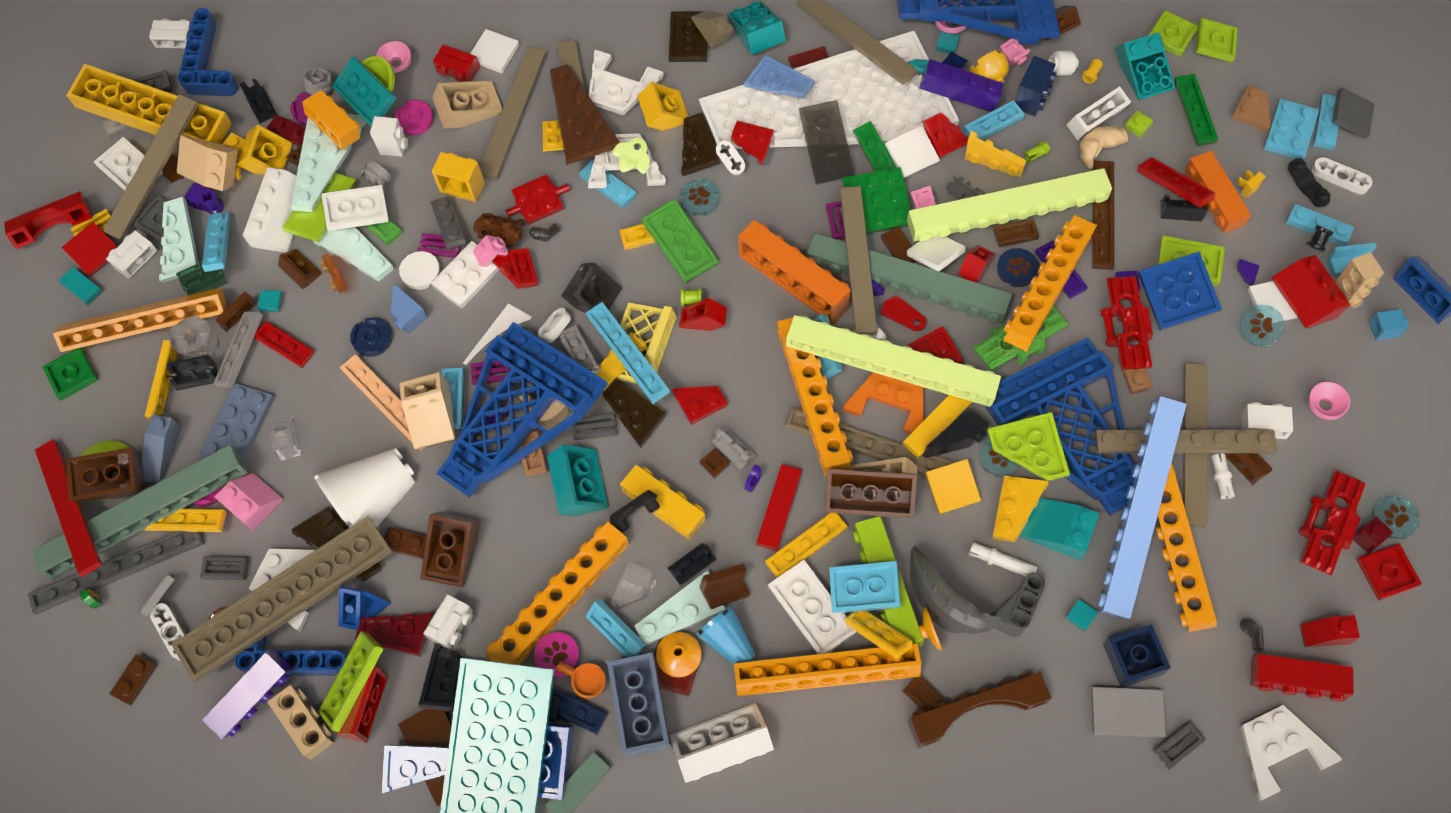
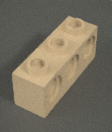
(1359, 278)
(290, 717)

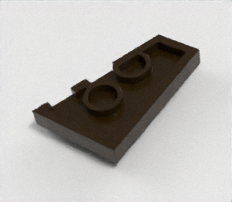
(698, 147)
(634, 411)

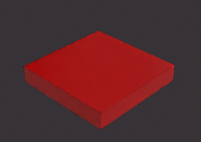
(90, 248)
(1389, 572)

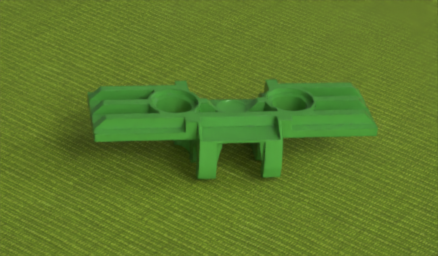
(996, 351)

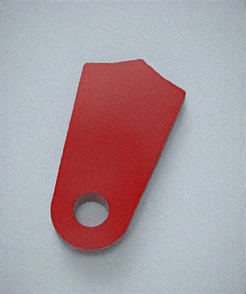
(903, 313)

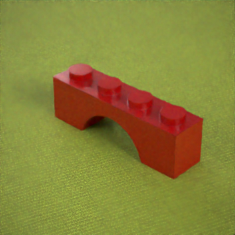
(28, 226)

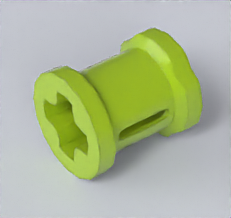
(690, 296)

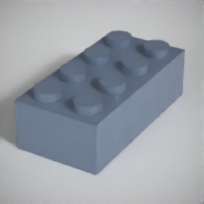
(639, 705)

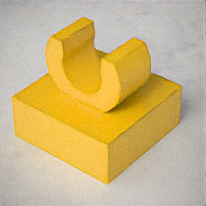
(1251, 184)

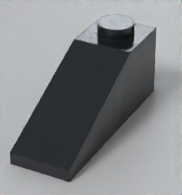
(958, 435)

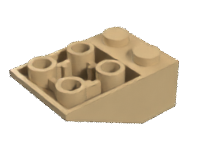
(428, 410)

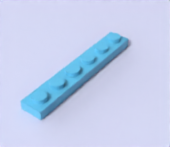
(627, 353)

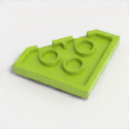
(1032, 445)

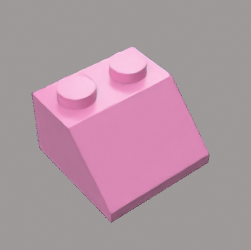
(249, 499)

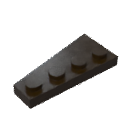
(323, 528)

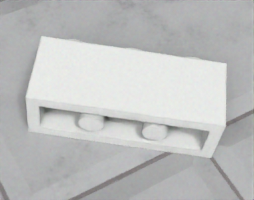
(1098, 113)

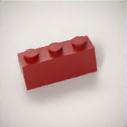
(1311, 292)
(363, 713)

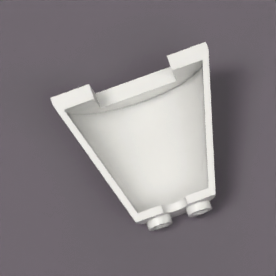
(367, 486)

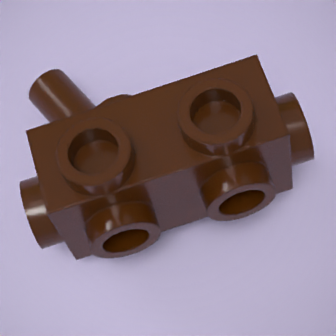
(501, 227)

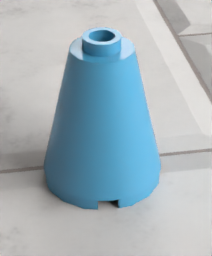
(728, 637)

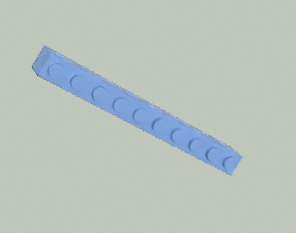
(1142, 508)

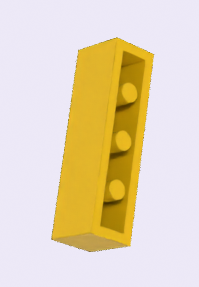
(673, 508)

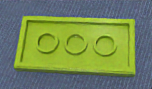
(313, 224)
(350, 681)

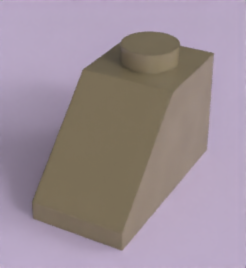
(713, 27)

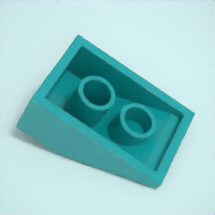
(1061, 527)

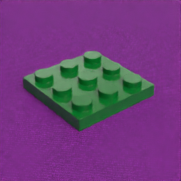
(882, 198)

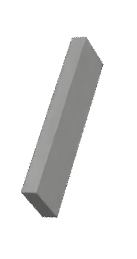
(238, 349)

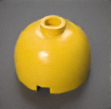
(992, 66)

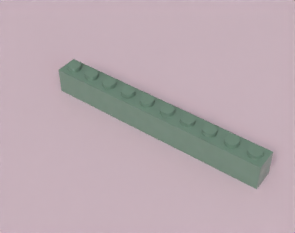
(916, 280)
(146, 508)

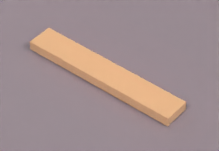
(377, 392)

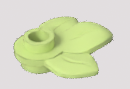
(632, 158)

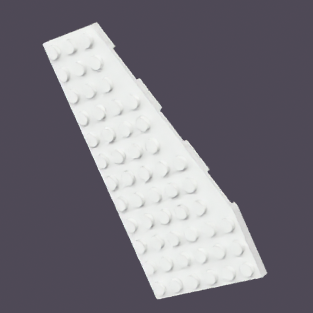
(850, 78)

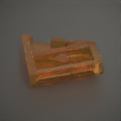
(337, 281)

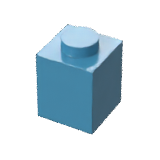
(1388, 324)

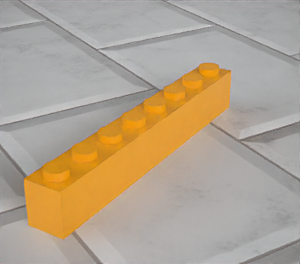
(139, 319)

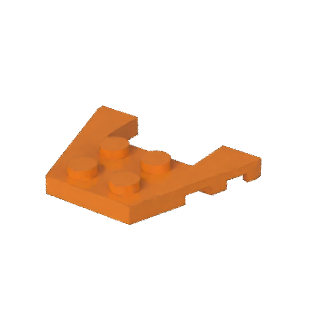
(892, 393)

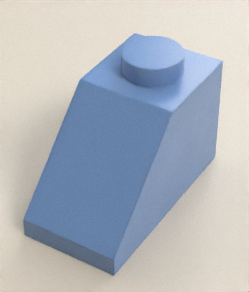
(405, 311)

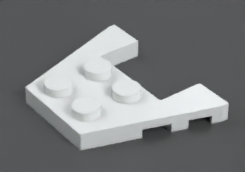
(614, 91)
(608, 161)
(273, 564)
(1277, 738)

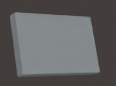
(1128, 712)

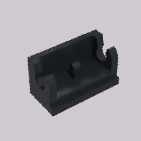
(258, 101)
(1181, 210)
(192, 372)

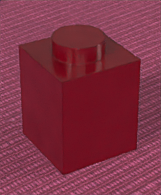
(1372, 535)

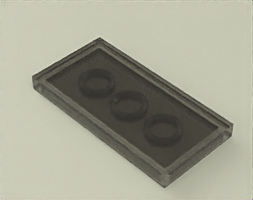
(826, 142)

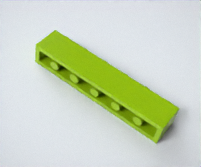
(876, 549)

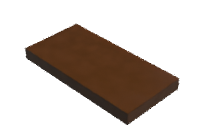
(429, 729)

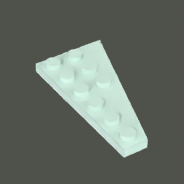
(317, 165)

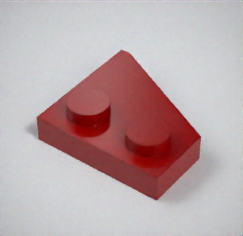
(943, 134)
(753, 139)
(517, 267)
(938, 344)
(699, 401)

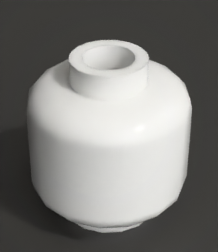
(1065, 62)

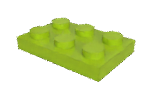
(1212, 255)

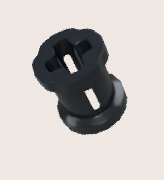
(1320, 238)

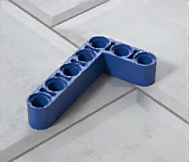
(193, 71)
(304, 660)

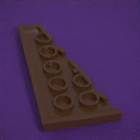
(580, 122)

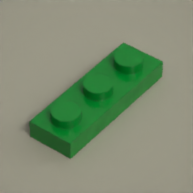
(873, 147)

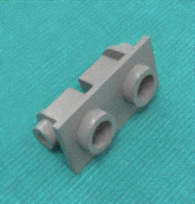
(733, 448)

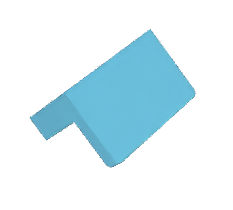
(1342, 256)

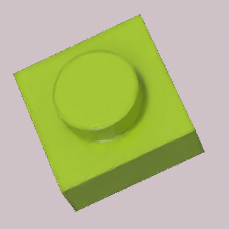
(1139, 124)

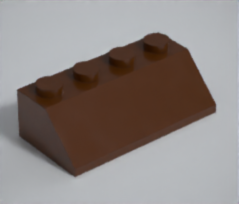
(870, 493)

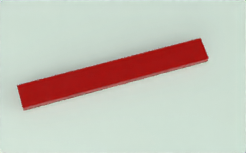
(69, 513)

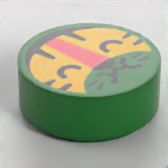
(90, 598)

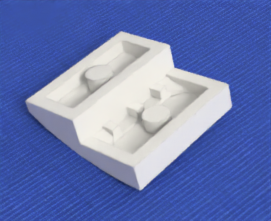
(912, 152)

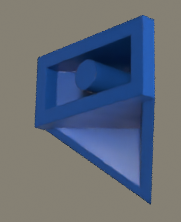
(357, 604)

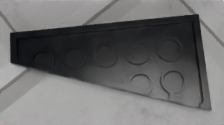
(442, 680)

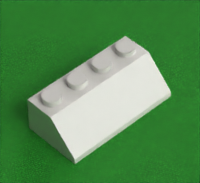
(271, 212)
(721, 742)

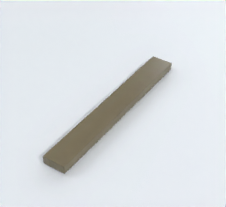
(859, 39)
(512, 113)
(150, 167)
(858, 261)
(869, 444)
(1195, 463)

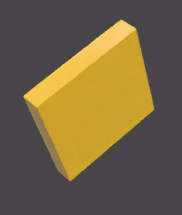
(953, 486)

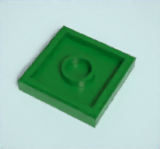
(70, 373)

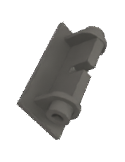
(961, 188)

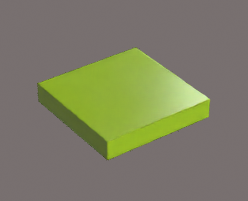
(1175, 32)
(1216, 40)

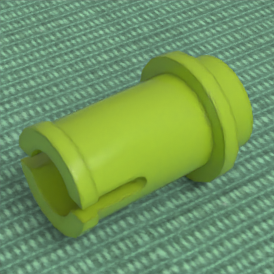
(1039, 150)

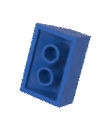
(1426, 288)

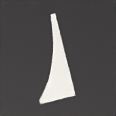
(505, 319)

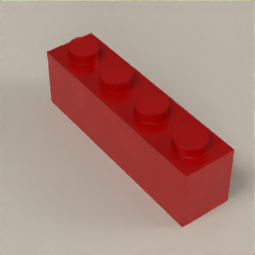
(1302, 676)

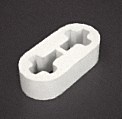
(727, 161)
(554, 325)

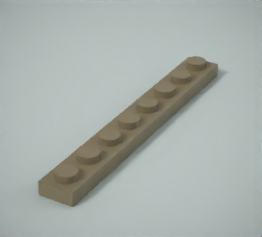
(1192, 441)

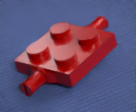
(537, 199)

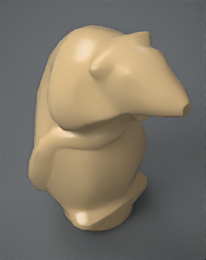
(1101, 138)

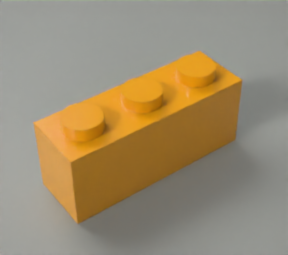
(331, 119)

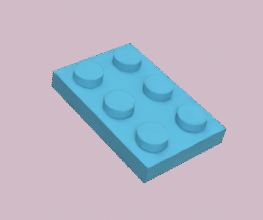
(1291, 129)
(865, 587)

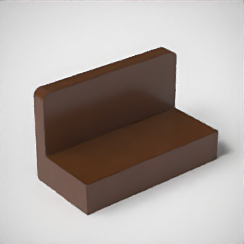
(1067, 18)
(1250, 465)
(724, 586)

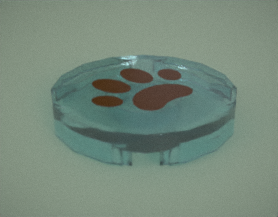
(699, 197)
(1262, 326)
(994, 462)
(1398, 516)

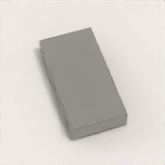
(156, 595)

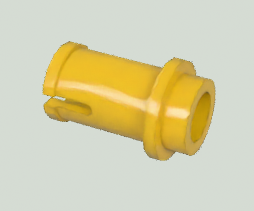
(1090, 75)

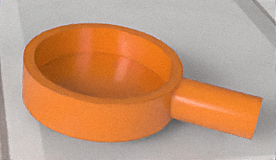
(586, 680)

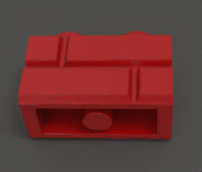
(456, 64)

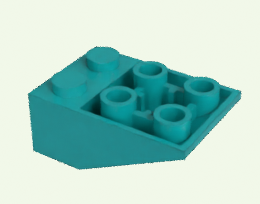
(757, 27)
(1146, 66)

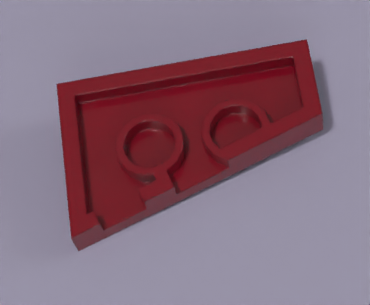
(398, 632)

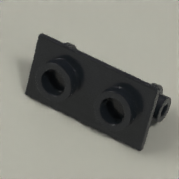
(691, 563)

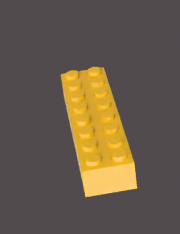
(140, 105)

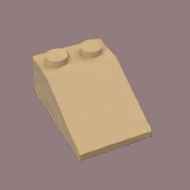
(466, 103)
(207, 162)

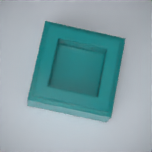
(947, 42)
(269, 301)
(1081, 615)

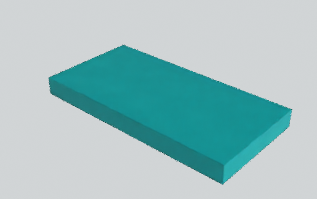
(363, 91)

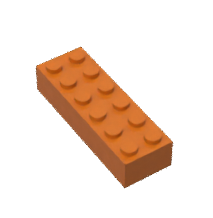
(794, 271)

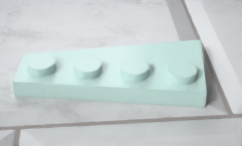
(178, 240)
(356, 250)
(677, 614)

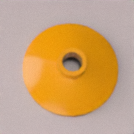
(927, 629)
(678, 665)

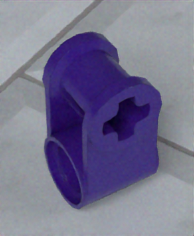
(203, 199)

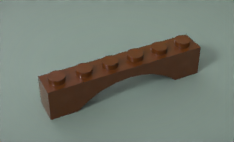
(1024, 694)

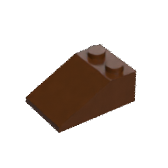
(105, 475)
(449, 548)

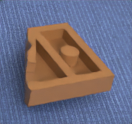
(1254, 109)

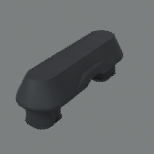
(1307, 183)
(646, 499)

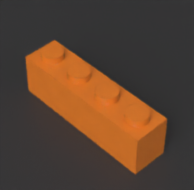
(1227, 205)

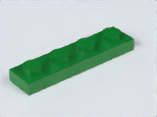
(1196, 109)

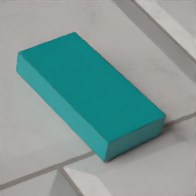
(80, 286)

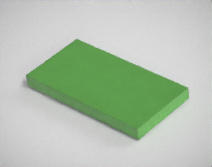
(680, 241)

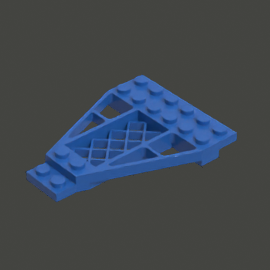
(1031, 17)
(548, 372)
(1055, 379)

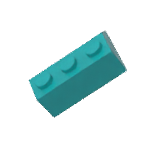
(577, 480)

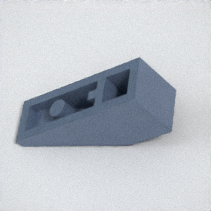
(158, 447)

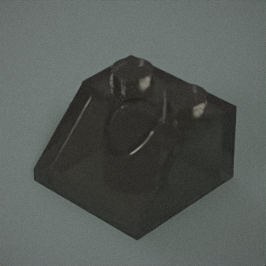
(591, 287)

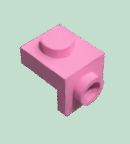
(1014, 52)
(923, 197)
(488, 249)

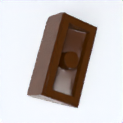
(298, 268)

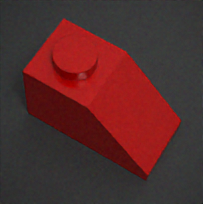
(976, 263)
(703, 315)
(1330, 631)

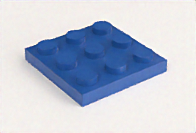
(1179, 291)

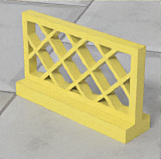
(660, 337)

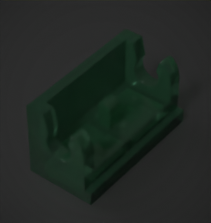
(197, 280)

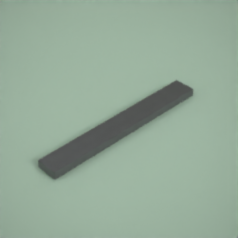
(114, 569)

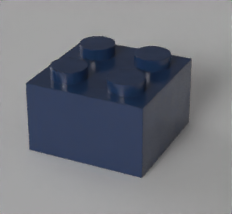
(1036, 86)
(1136, 656)

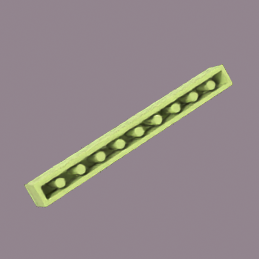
(1008, 205)
(893, 360)

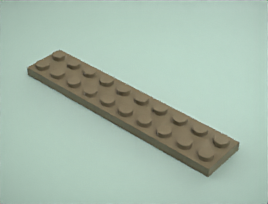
(280, 599)

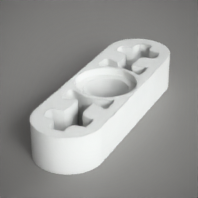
(1330, 165)
(162, 627)

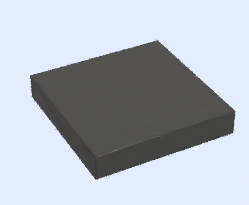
(1353, 113)
(151, 219)

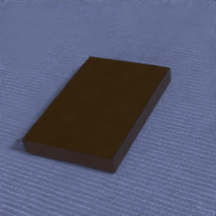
(685, 38)

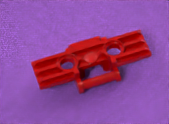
(1134, 320)
(1338, 527)

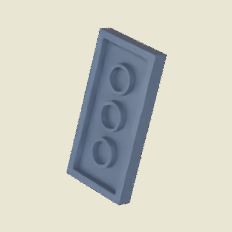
(238, 421)

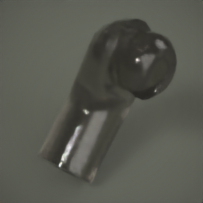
(544, 234)
(1254, 631)

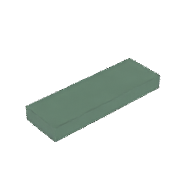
(580, 785)

